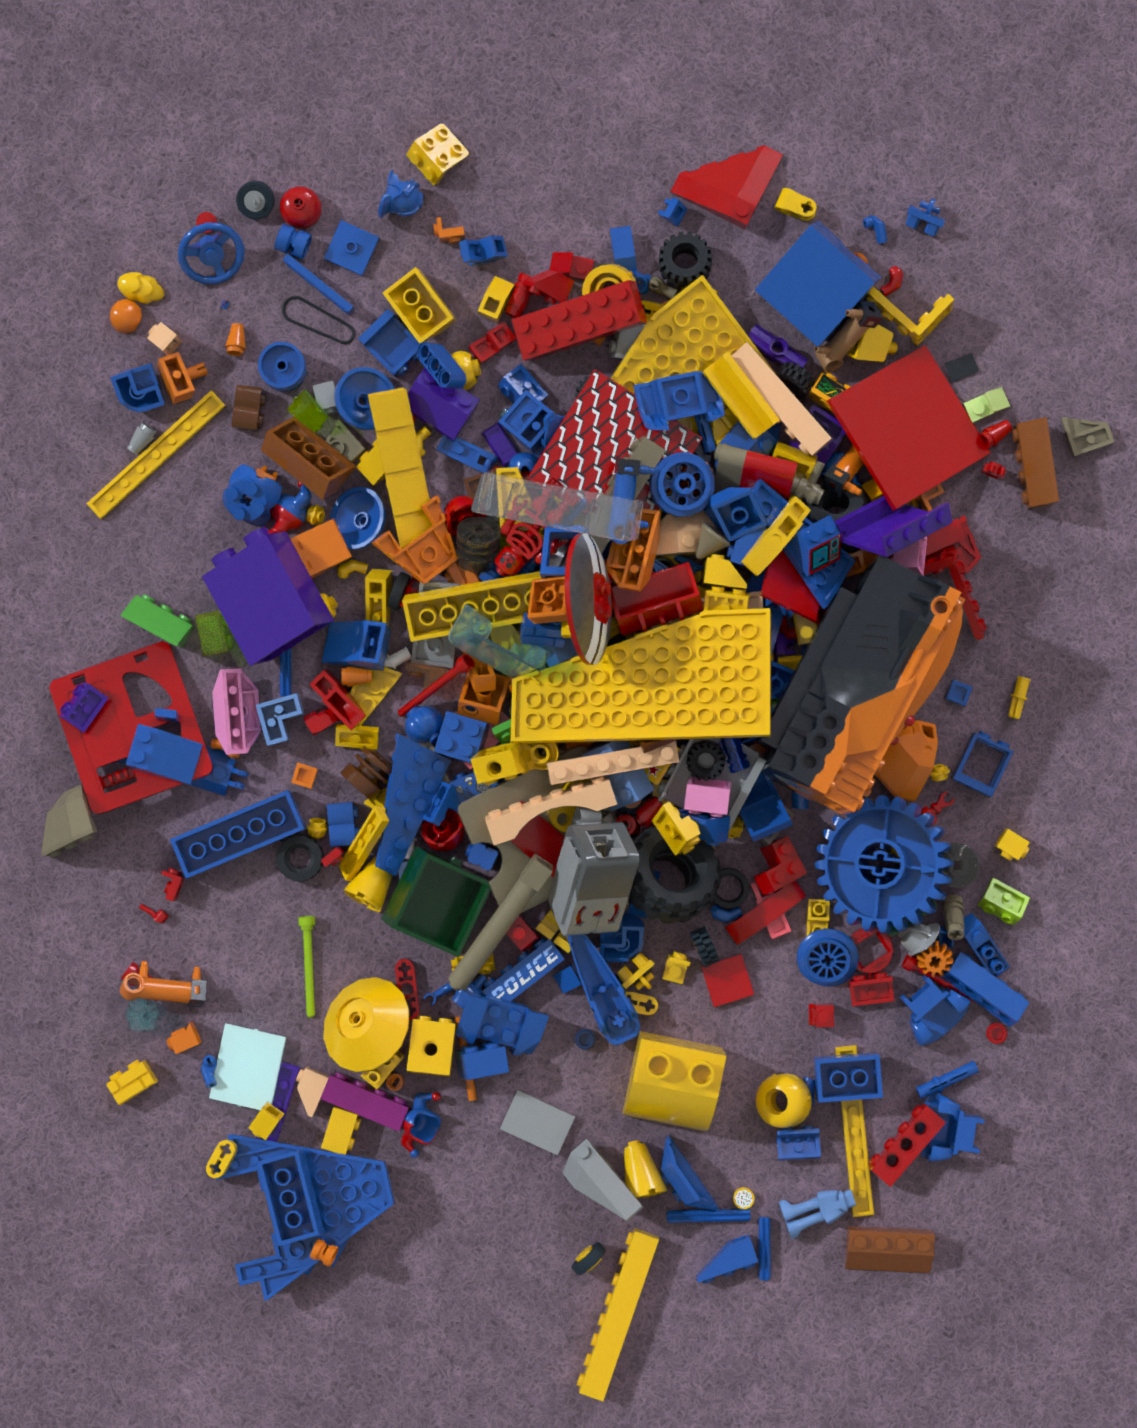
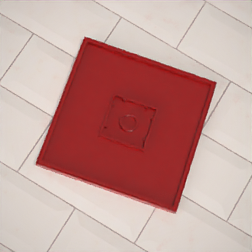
(908, 427)

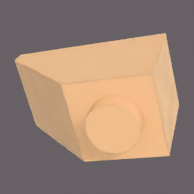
(164, 338)
(311, 1088)

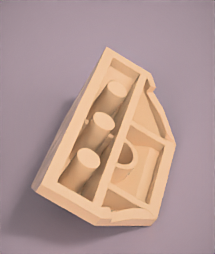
(682, 534)

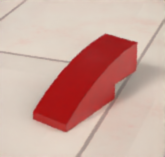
(338, 699)

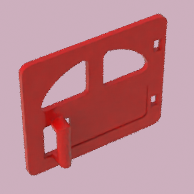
(115, 725)

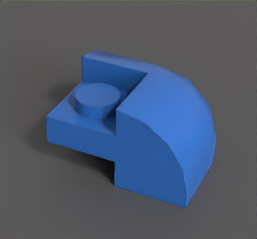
(138, 388)
(625, 942)

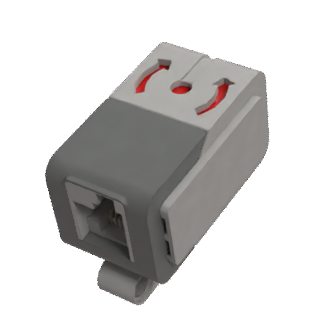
(593, 875)

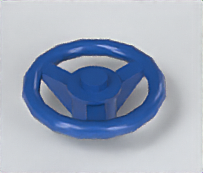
(210, 252)

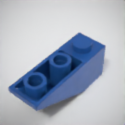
(983, 946)
(732, 1256)

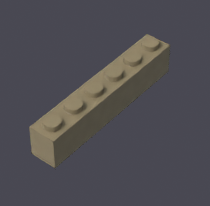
(649, 455)

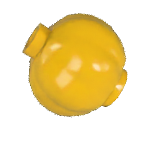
(469, 366)

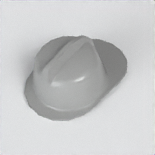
(919, 937)

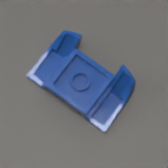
(677, 399)
(501, 1023)

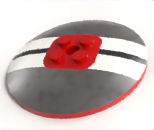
(587, 599)

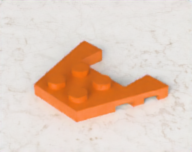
(428, 552)

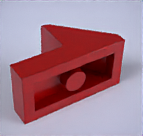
(571, 265)

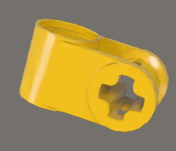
(793, 203)

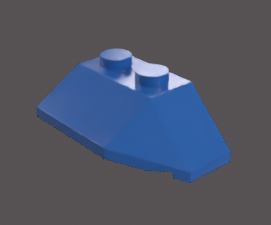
(740, 438)
(683, 1178)

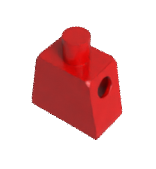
(523, 934)

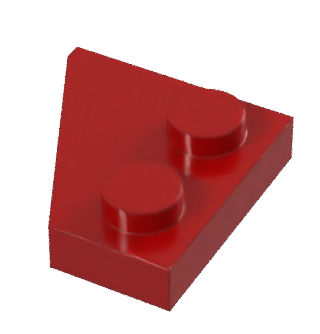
(966, 548)

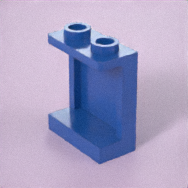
(390, 343)

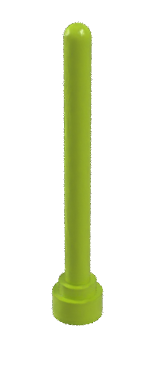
(306, 924)

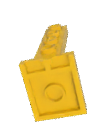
(906, 327)

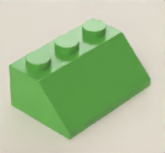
(158, 620)

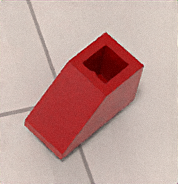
(551, 285)

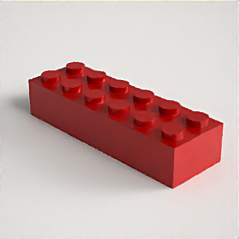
(579, 320)

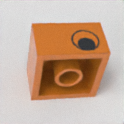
(485, 705)

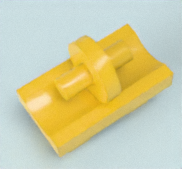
(644, 965)

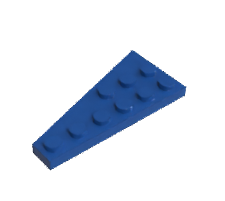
(821, 583)
(409, 793)

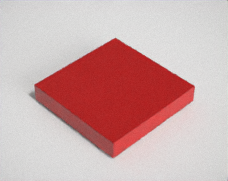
(727, 980)

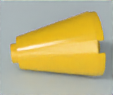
(370, 886)
(641, 1172)

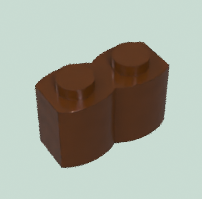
(248, 408)

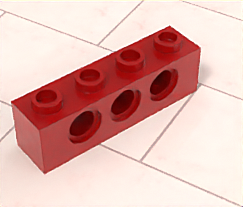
(918, 1142)

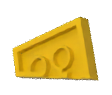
(372, 693)

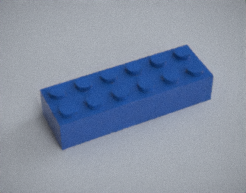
(238, 833)

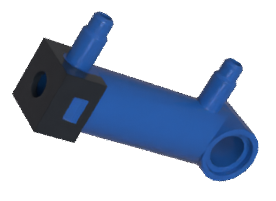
(625, 482)

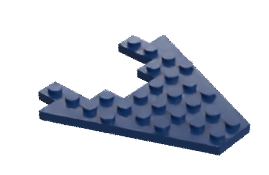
(348, 1195)

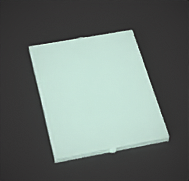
(247, 1067)

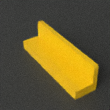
(740, 395)

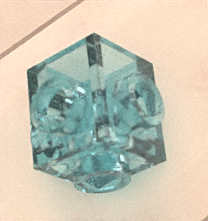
(142, 1015)

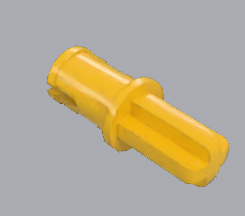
(1018, 697)

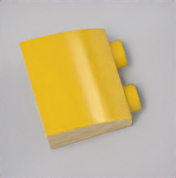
(674, 1081)

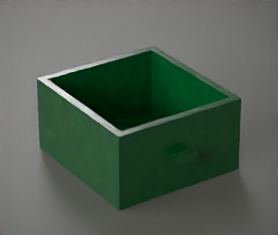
(437, 901)

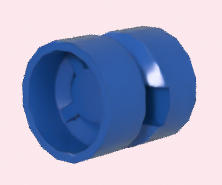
(294, 242)

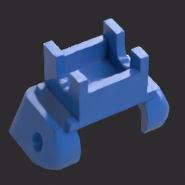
(934, 1011)
(956, 1133)

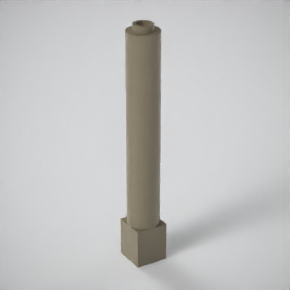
(530, 881)

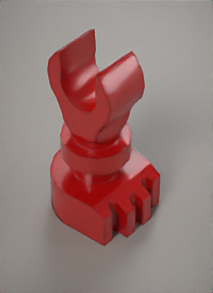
(935, 808)

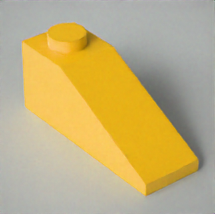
(377, 593)

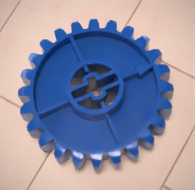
(920, 860)

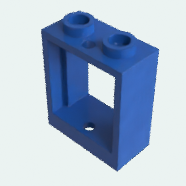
(549, 534)
(972, 783)

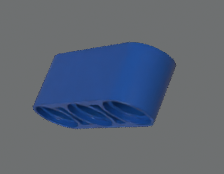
(441, 365)

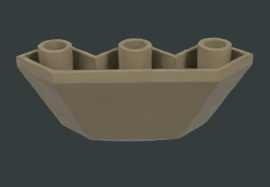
(68, 822)

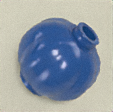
(423, 724)

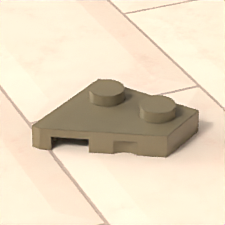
(1086, 435)

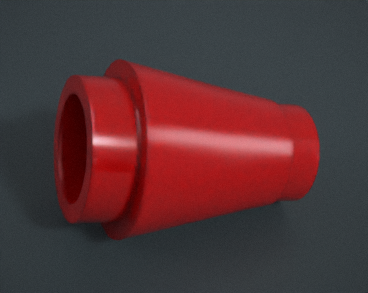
(995, 433)

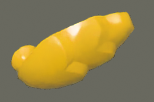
(140, 287)

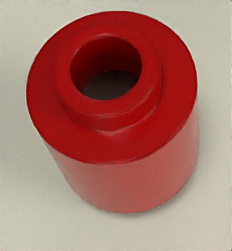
(647, 811)
(633, 828)

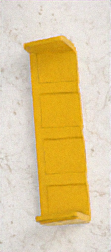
(401, 462)

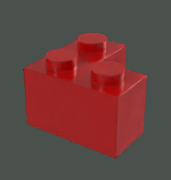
(783, 866)

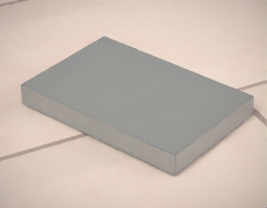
(537, 1122)

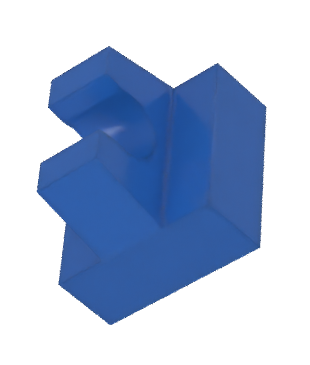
(674, 211)

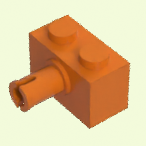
(178, 377)

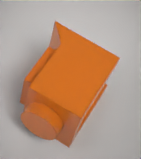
(183, 1038)

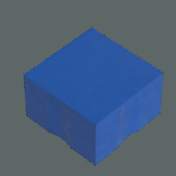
(817, 283)

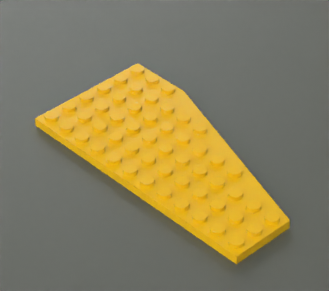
(682, 339)
(663, 684)

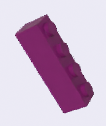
(365, 1101)

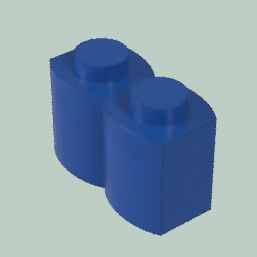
(342, 823)

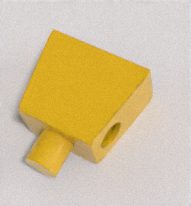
(874, 345)

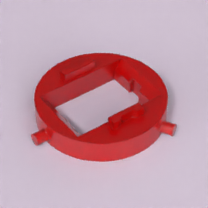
(881, 962)

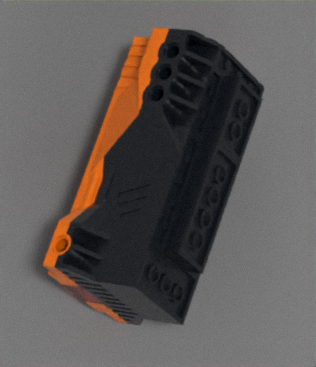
(861, 683)

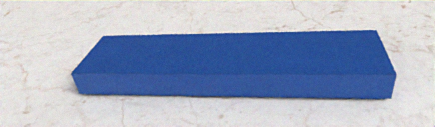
(318, 284)

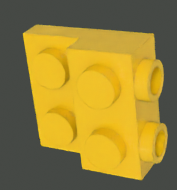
(677, 832)

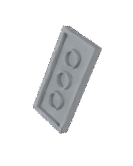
(436, 650)

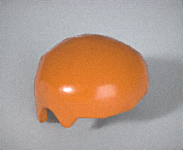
(125, 316)

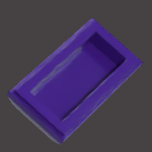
(500, 443)

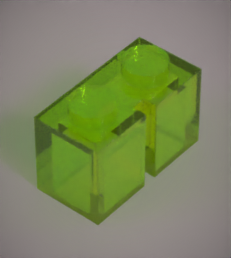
(213, 633)

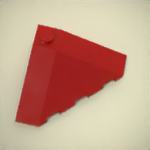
(730, 186)

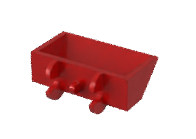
(665, 597)

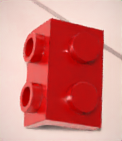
(871, 990)

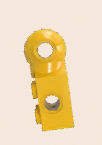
(511, 759)

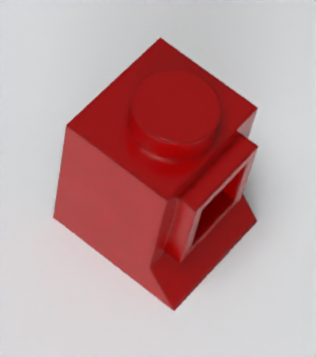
(821, 1015)

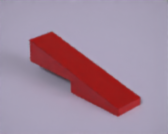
(944, 537)

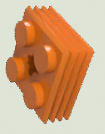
(547, 600)

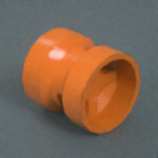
(324, 1252)

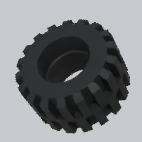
(684, 244)

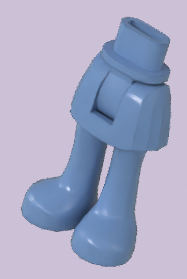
(829, 1203)

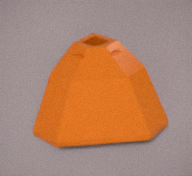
(910, 761)

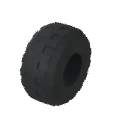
(828, 500)

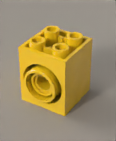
(427, 1033)

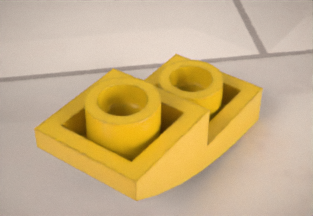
(817, 915)

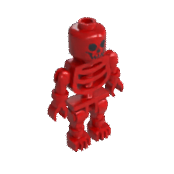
(512, 558)

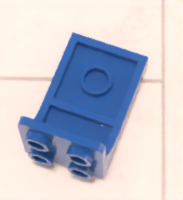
(763, 810)

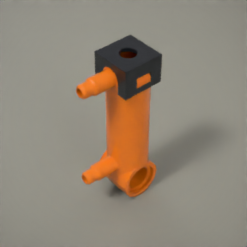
(838, 477)
(165, 990)

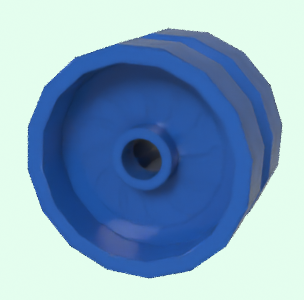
(291, 376)

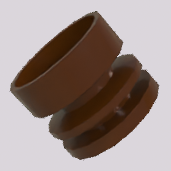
(368, 773)

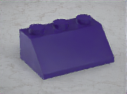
(441, 407)

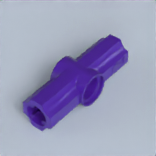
(765, 342)

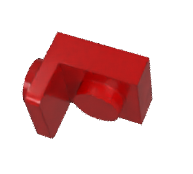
(173, 887)

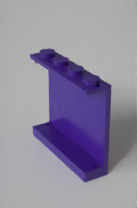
(888, 531)

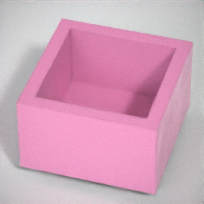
(708, 796)

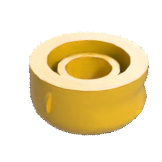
(599, 276)
(798, 1100)

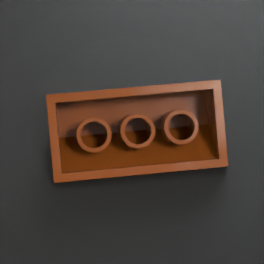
(307, 457)
(1036, 463)
(889, 1249)

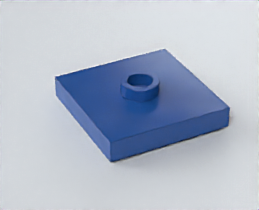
(351, 248)

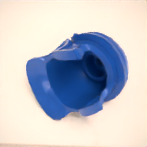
(400, 197)

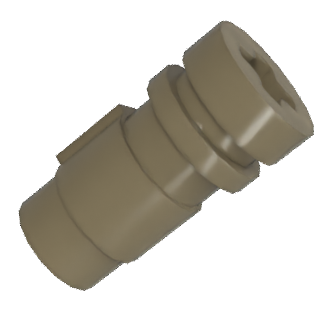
(954, 920)

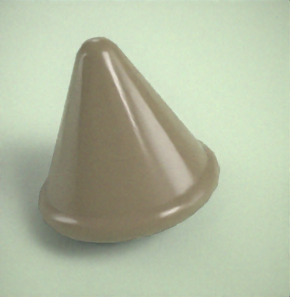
(710, 541)

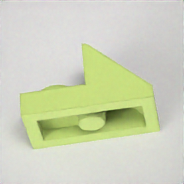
(986, 404)

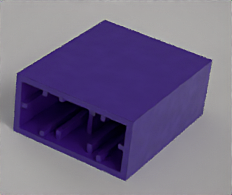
(266, 596)

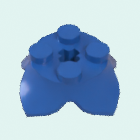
(263, 491)

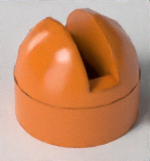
(391, 1079)

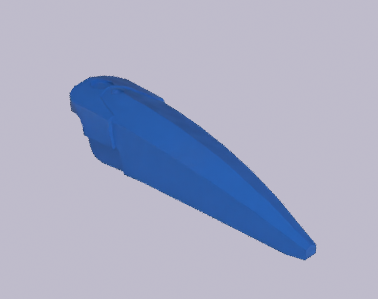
(606, 996)

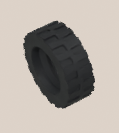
(288, 869)

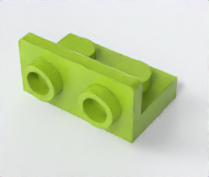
(1003, 902)

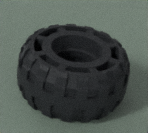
(700, 874)

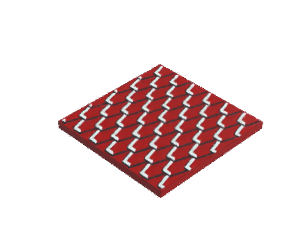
(597, 432)

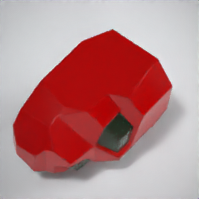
(320, 720)

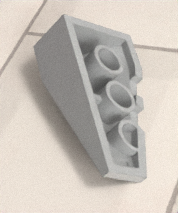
(595, 1178)

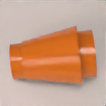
(236, 340)
(355, 676)

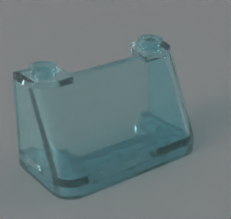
(471, 636)

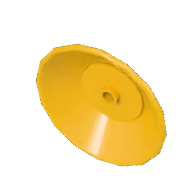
(380, 1028)

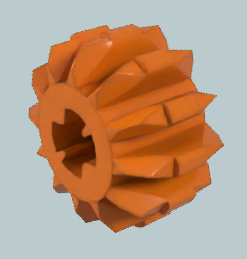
(928, 963)

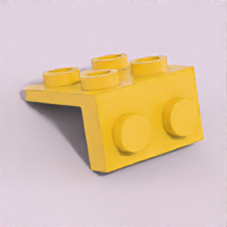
(436, 153)

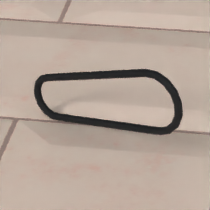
(312, 329)

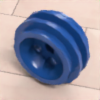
(659, 483)

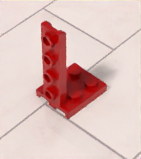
(947, 558)

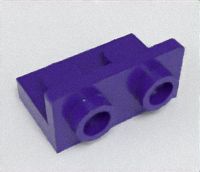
(83, 706)

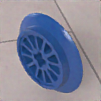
(821, 937)

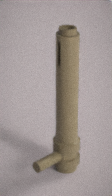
(804, 487)

